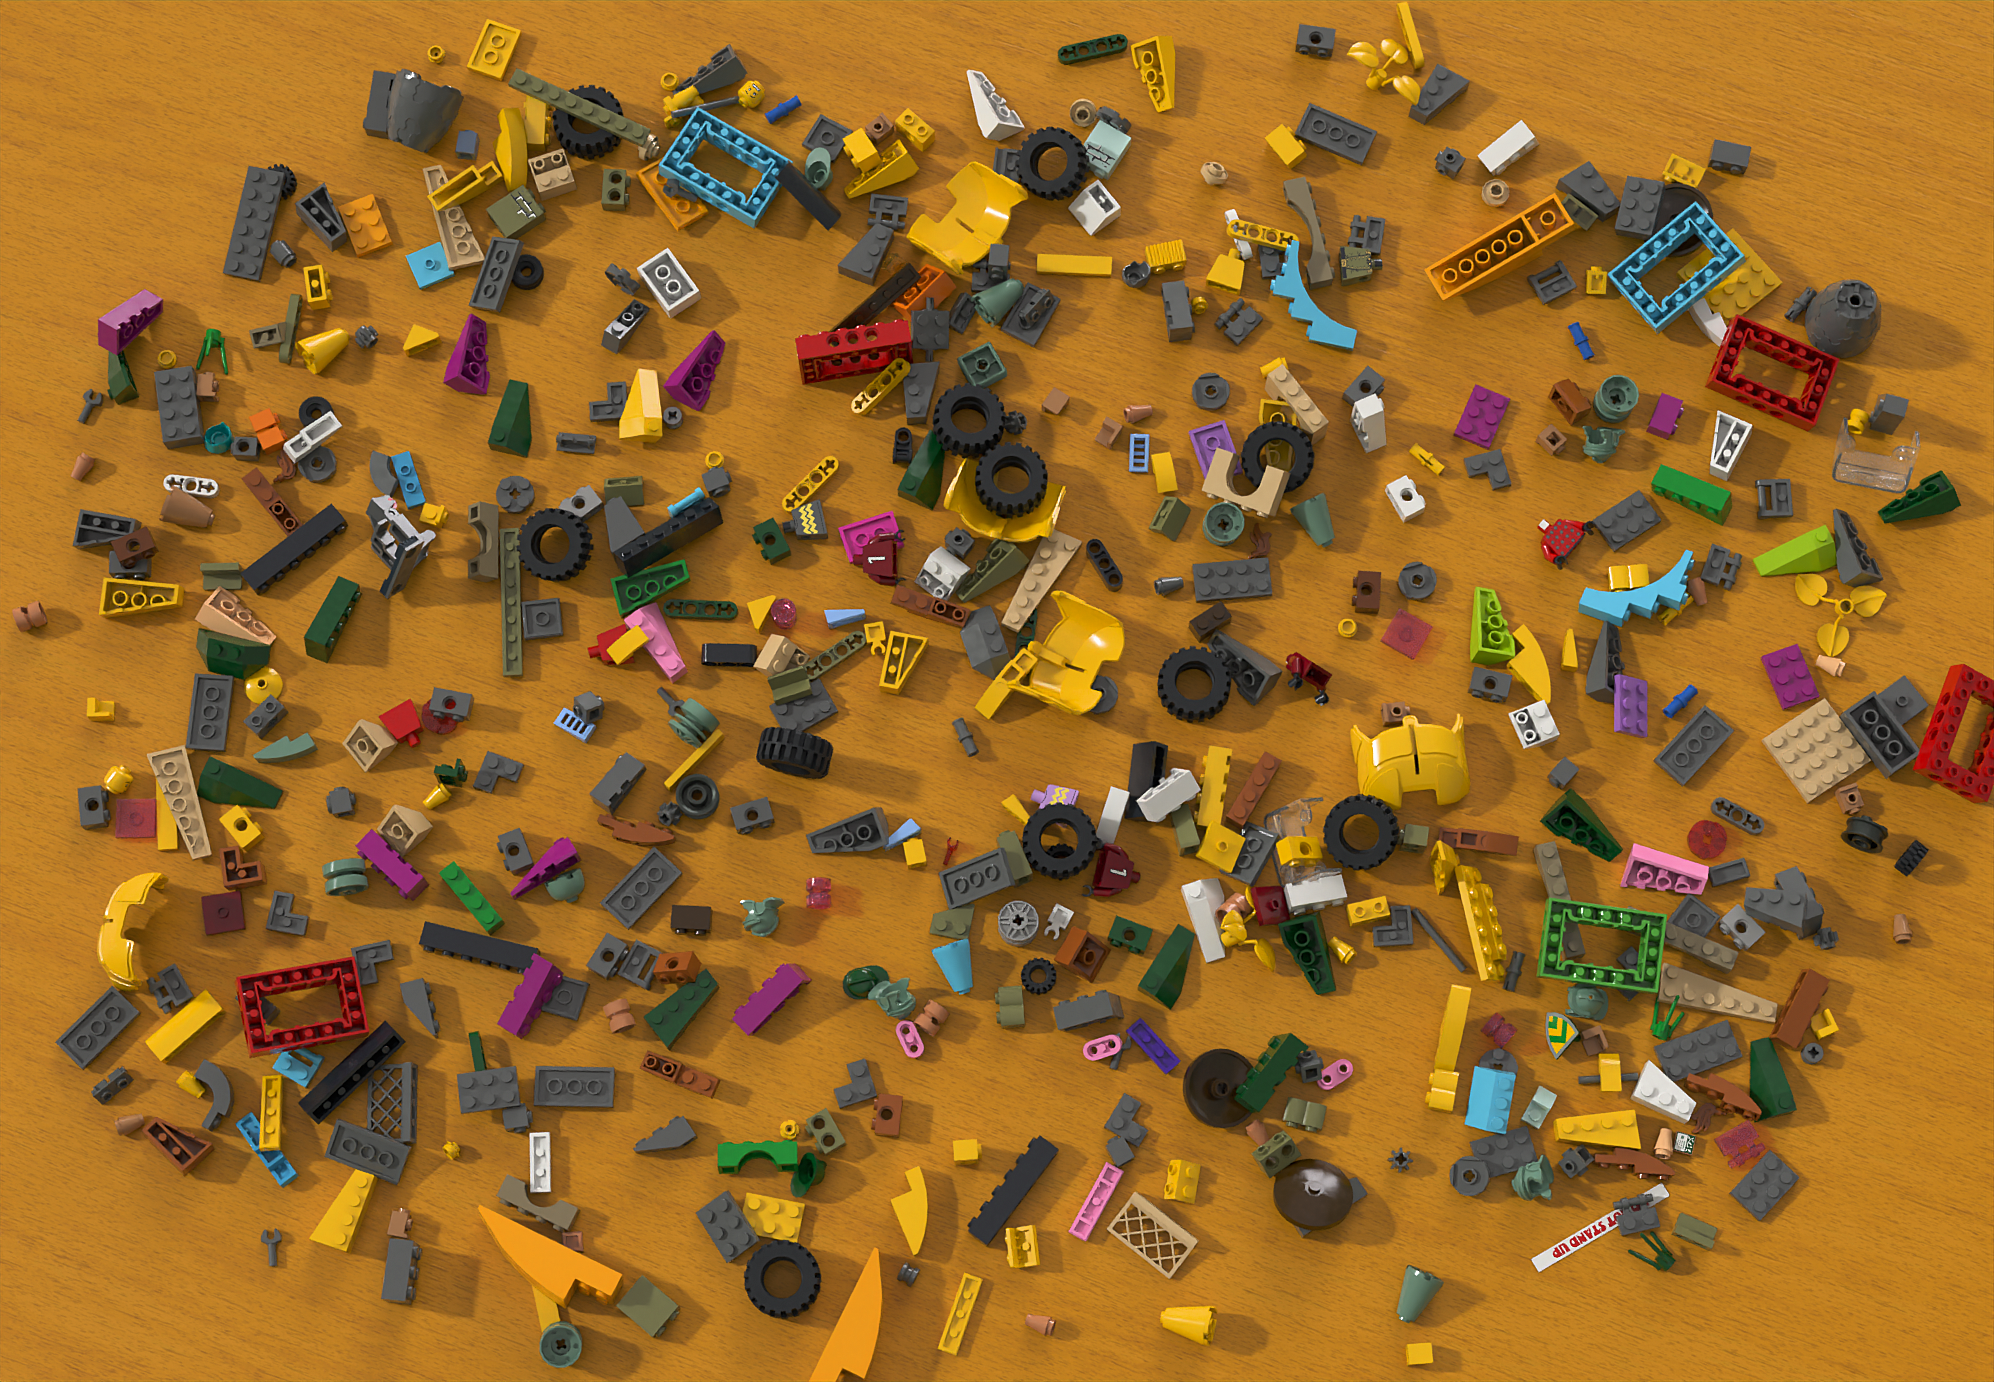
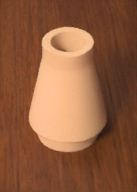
(1831, 665)
(1663, 1147)

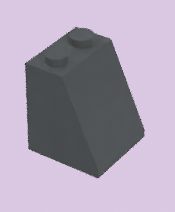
(621, 524)

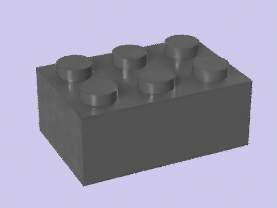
(1640, 208)
(401, 1271)

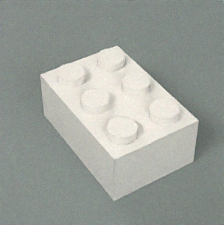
(669, 283)

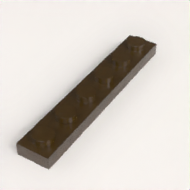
(879, 299)

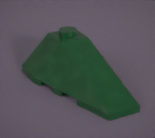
(120, 379)
(512, 423)
(924, 475)
(229, 785)
(1167, 972)

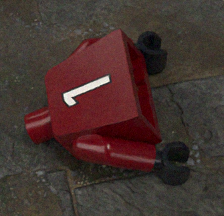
(881, 558)
(1310, 672)
(1112, 871)

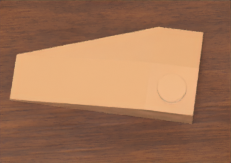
(227, 616)

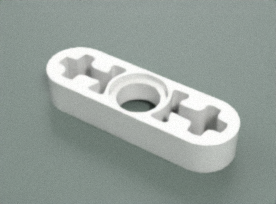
(1242, 246)
(186, 479)

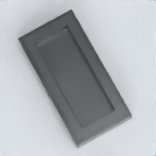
(1728, 872)

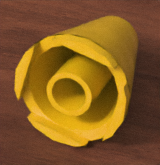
(322, 348)
(1191, 1322)

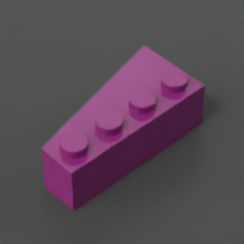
(128, 320)
(392, 865)
(530, 996)
(770, 998)

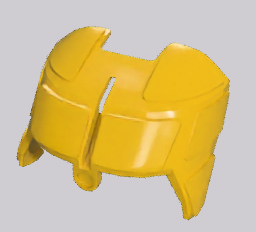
(982, 205)
(963, 499)
(1081, 640)
(1388, 761)
(112, 950)

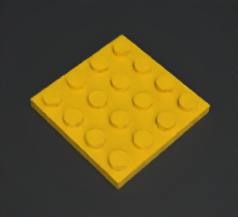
(1739, 290)

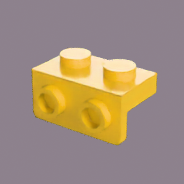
(1683, 171)
(1182, 1181)
(1022, 1247)

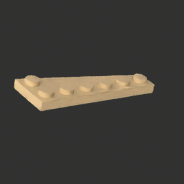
(455, 233)
(1042, 572)
(178, 787)
(1712, 996)

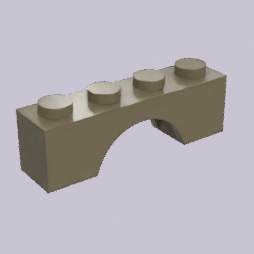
(484, 520)
(515, 1193)

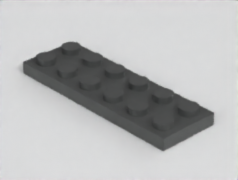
(254, 223)

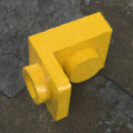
(669, 106)
(1596, 280)
(434, 515)

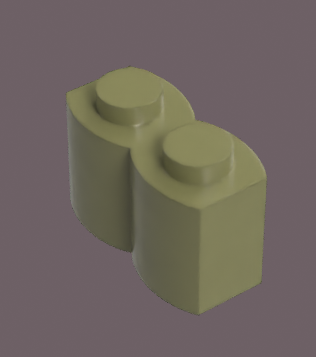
(1011, 1007)
(1304, 1114)

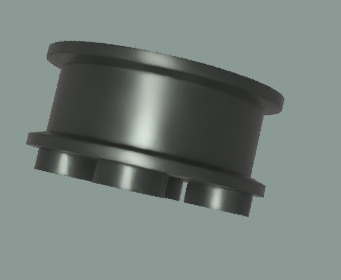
(697, 784)
(1864, 834)

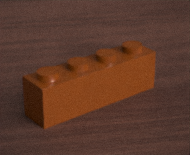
(1253, 790)
(1799, 1009)

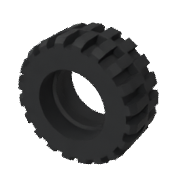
(593, 143)
(1030, 157)
(968, 398)
(1278, 431)
(1016, 457)
(531, 539)
(1202, 661)
(794, 752)
(1059, 814)
(1342, 850)
(755, 1274)

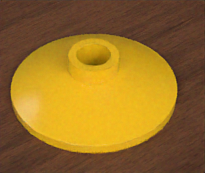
(272, 686)

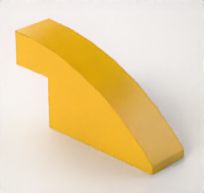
(511, 148)
(465, 186)
(1530, 665)
(1452, 1028)
(913, 1210)

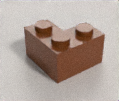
(238, 873)

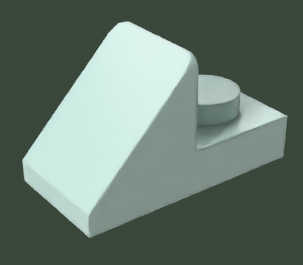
(1539, 1107)

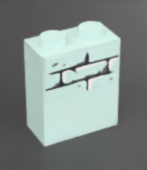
(1106, 149)

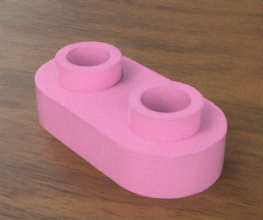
(910, 1039)
(1103, 1047)
(1335, 1074)

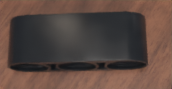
(1103, 556)
(728, 655)

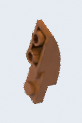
(272, 502)
(930, 608)
(643, 835)
(1479, 841)
(679, 1074)
(1732, 1098)
(1642, 1164)

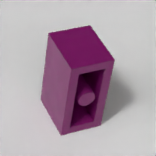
(1665, 415)

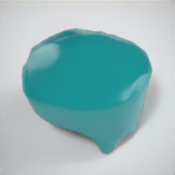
(218, 438)

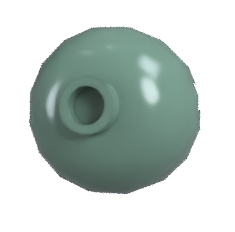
(566, 886)

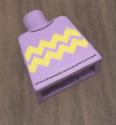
(1055, 794)

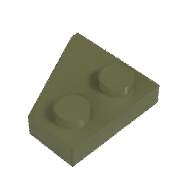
(953, 922)

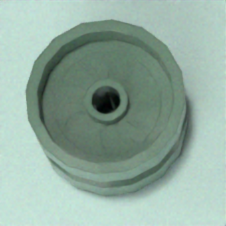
(345, 877)

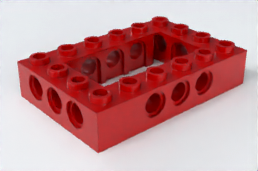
(817, 355)
(1818, 364)
(1933, 756)
(339, 972)

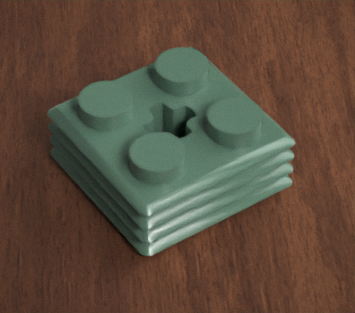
(985, 356)

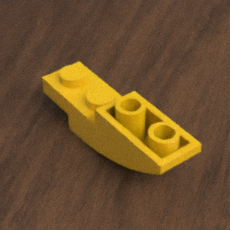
(998, 691)

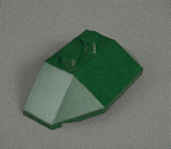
(231, 654)

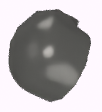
(1136, 274)

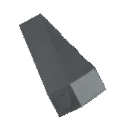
(1247, 668)
(857, 833)

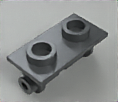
(1042, 300)
(576, 443)
(106, 1090)

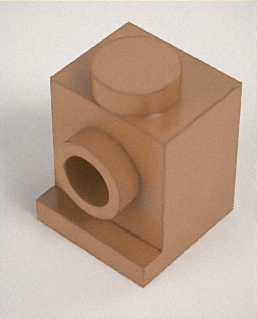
(880, 135)
(207, 387)
(1554, 435)
(1388, 715)
(1842, 795)
(400, 1224)

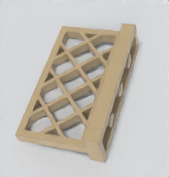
(1161, 1219)

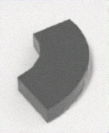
(381, 473)

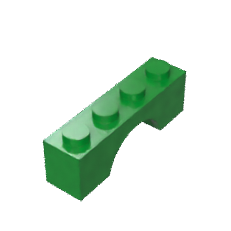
(472, 898)
(733, 1156)

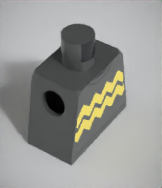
(807, 522)

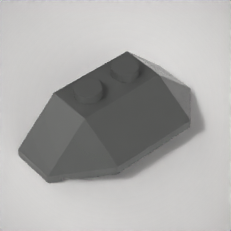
(985, 643)

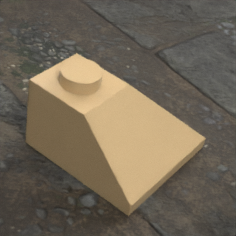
(369, 744)
(404, 829)

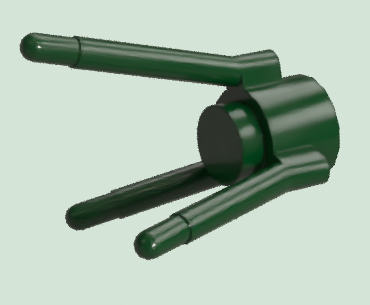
(1664, 1257)

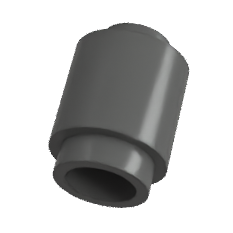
(283, 253)

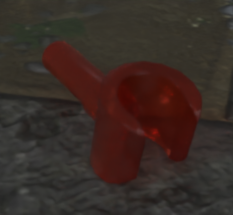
(950, 850)

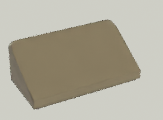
(268, 335)

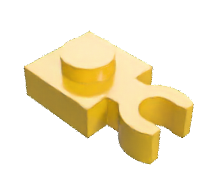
(875, 635)

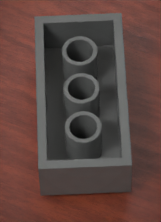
(179, 407)
(1880, 734)

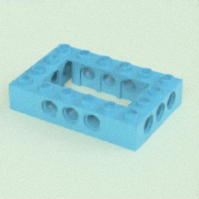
(737, 144)
(1687, 223)

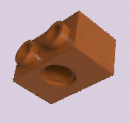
(677, 967)
(889, 1127)

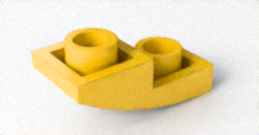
(1164, 472)
(627, 644)
(1610, 1073)

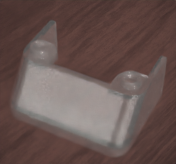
(1873, 469)
(1290, 822)

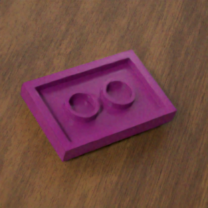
(1481, 417)
(1790, 676)

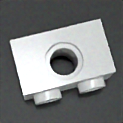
(1405, 509)

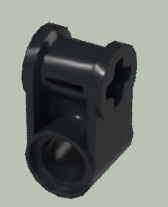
(902, 449)

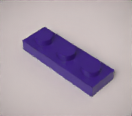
(1153, 1046)

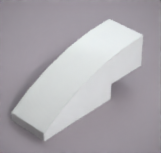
(1710, 324)
(312, 437)
(1112, 815)

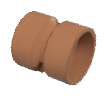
(29, 616)
(1235, 902)
(619, 1016)
(931, 1018)

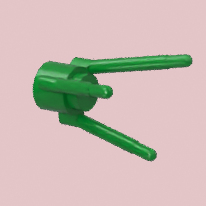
(212, 340)
(1662, 1029)

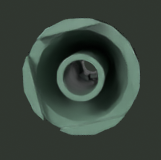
(997, 300)
(1315, 519)
(1416, 1293)

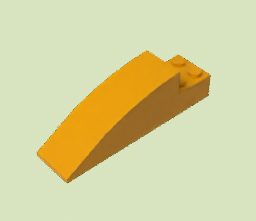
(1501, 249)
(549, 1265)
(857, 1331)

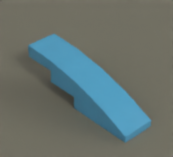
(273, 1160)

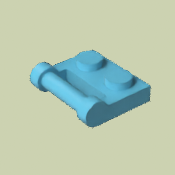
(686, 503)
(296, 1069)

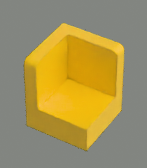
(100, 710)
(1823, 1025)
(1419, 1354)

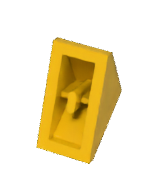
(420, 339)
(760, 611)

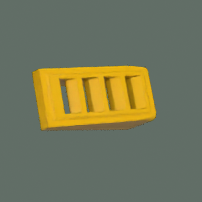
(1569, 657)
(1016, 809)

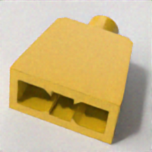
(1227, 273)

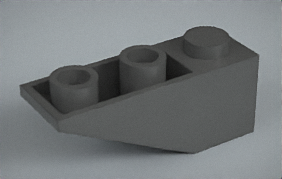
(624, 326)
(417, 999)
(672, 1137)

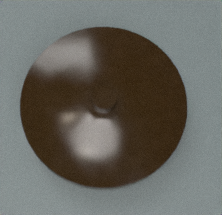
(1675, 201)
(1212, 1086)
(1313, 1194)

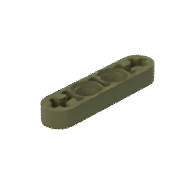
(292, 322)
(832, 653)

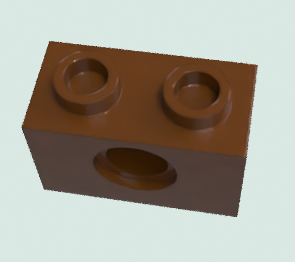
(124, 545)
(1371, 581)

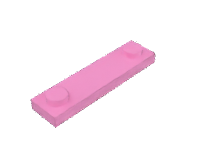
(1096, 1202)

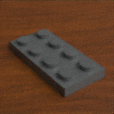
(1335, 134)
(496, 274)
(1232, 580)
(210, 712)
(1693, 745)
(976, 878)
(641, 888)
(98, 1027)
(1698, 1051)
(574, 1086)
(368, 1151)

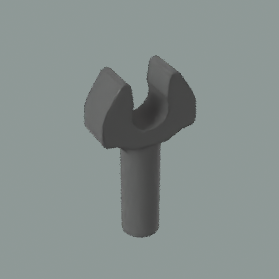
(674, 183)
(89, 405)
(670, 701)
(1116, 1057)
(271, 1245)

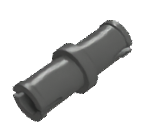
(1800, 304)
(965, 737)
(1513, 971)

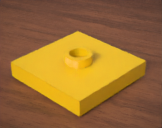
(1220, 847)

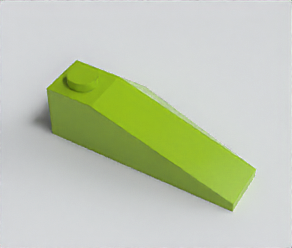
(1806, 553)
(1489, 632)

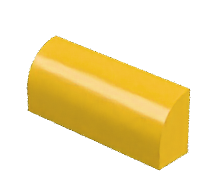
(185, 1026)

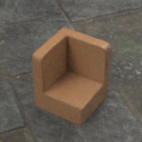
(1055, 401)
(1109, 433)
(1594, 1041)

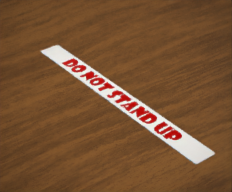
(1591, 1232)

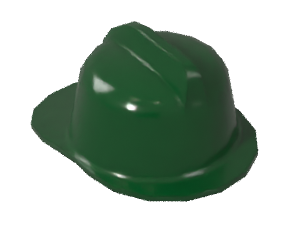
(861, 980)
(809, 1173)

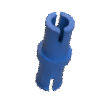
(783, 109)
(1581, 341)
(1680, 701)

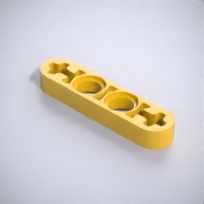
(1410, 35)
(1262, 231)
(878, 383)
(808, 483)

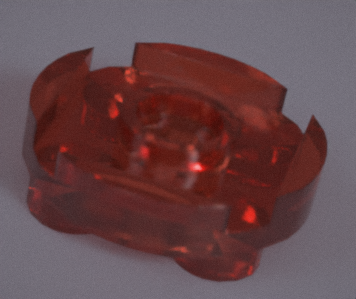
(435, 724)
(1702, 849)

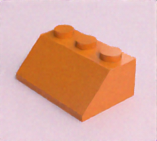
(932, 284)

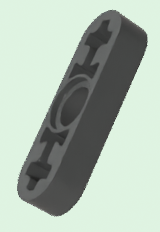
(1747, 827)

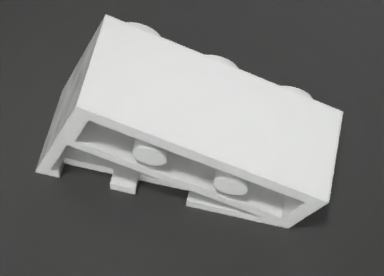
(1508, 148)
(1369, 422)
(1729, 442)
(1168, 795)
(1315, 894)
(1662, 1094)

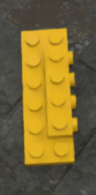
(1482, 923)

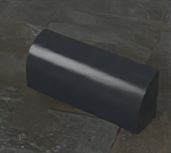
(808, 195)
(1146, 770)

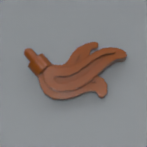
(287, 465)
(1261, 541)
(1703, 1116)

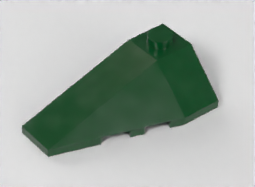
(1930, 498)
(1577, 822)
(1309, 947)
(1768, 1081)

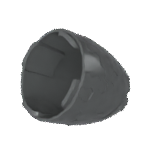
(420, 111)
(1837, 324)

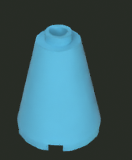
(956, 964)

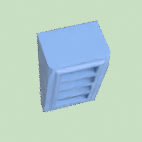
(1138, 437)
(842, 617)
(586, 734)
(906, 831)

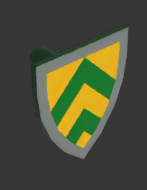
(1560, 1033)

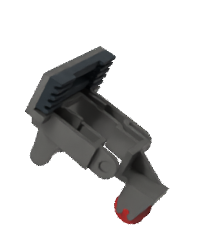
(401, 558)

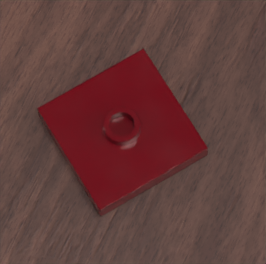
(1270, 905)
(223, 913)

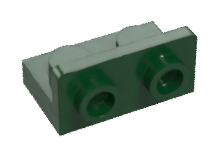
(450, 776)

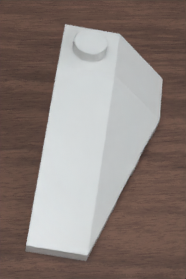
(991, 112)
(1202, 901)

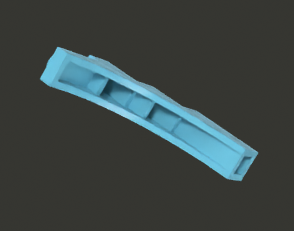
(1290, 287)
(1617, 606)

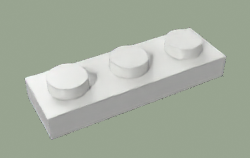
(540, 1162)

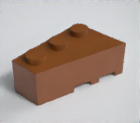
(176, 1145)

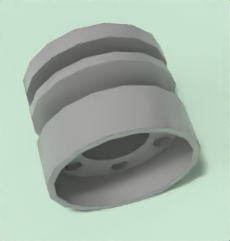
(1009, 930)

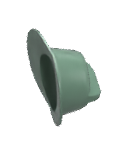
(818, 168)

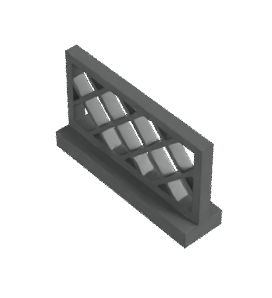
(409, 1102)

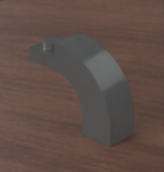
(222, 1093)

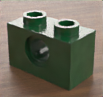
(770, 530)
(1121, 927)

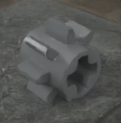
(366, 336)
(1015, 422)
(669, 814)
(1825, 938)
(1404, 1156)

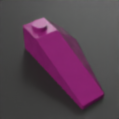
(467, 365)
(693, 377)
(553, 862)

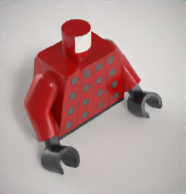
(1562, 539)

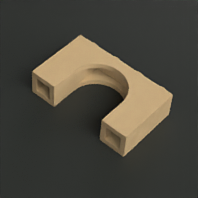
(1282, 385)
(1220, 484)

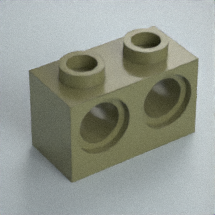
(611, 190)
(1579, 212)
(1413, 838)
(829, 1130)
(1276, 1154)

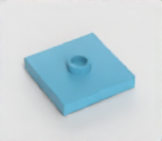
(429, 265)

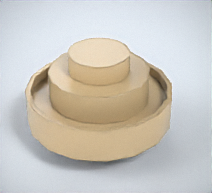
(1083, 112)
(650, 148)
(1214, 173)
(1495, 193)

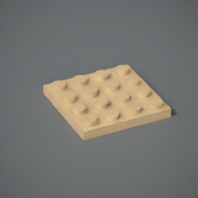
(1816, 750)

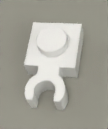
(1059, 919)

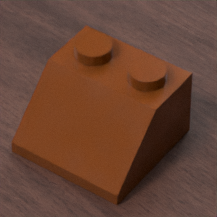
(1570, 401)
(1082, 954)

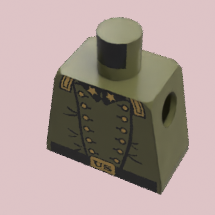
(1356, 265)

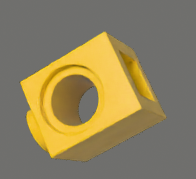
(914, 853)

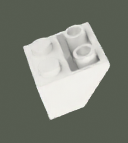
(1095, 208)
(942, 574)
(1534, 725)

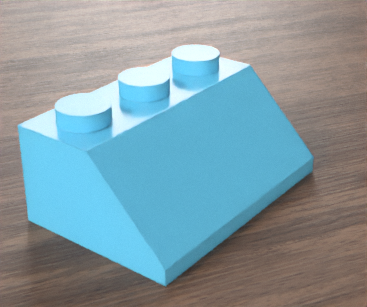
(1490, 1099)

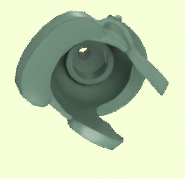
(1601, 442)
(762, 916)
(894, 998)
(1583, 1006)
(1534, 1180)

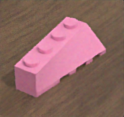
(660, 644)
(1663, 871)

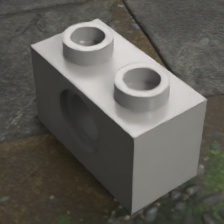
(588, 497)
(1738, 916)

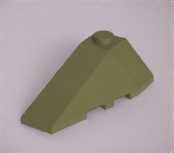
(999, 564)

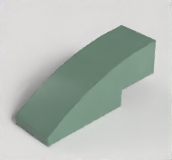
(286, 750)

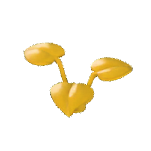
(1395, 51)
(1834, 637)
(1237, 933)

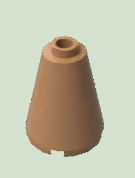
(185, 510)

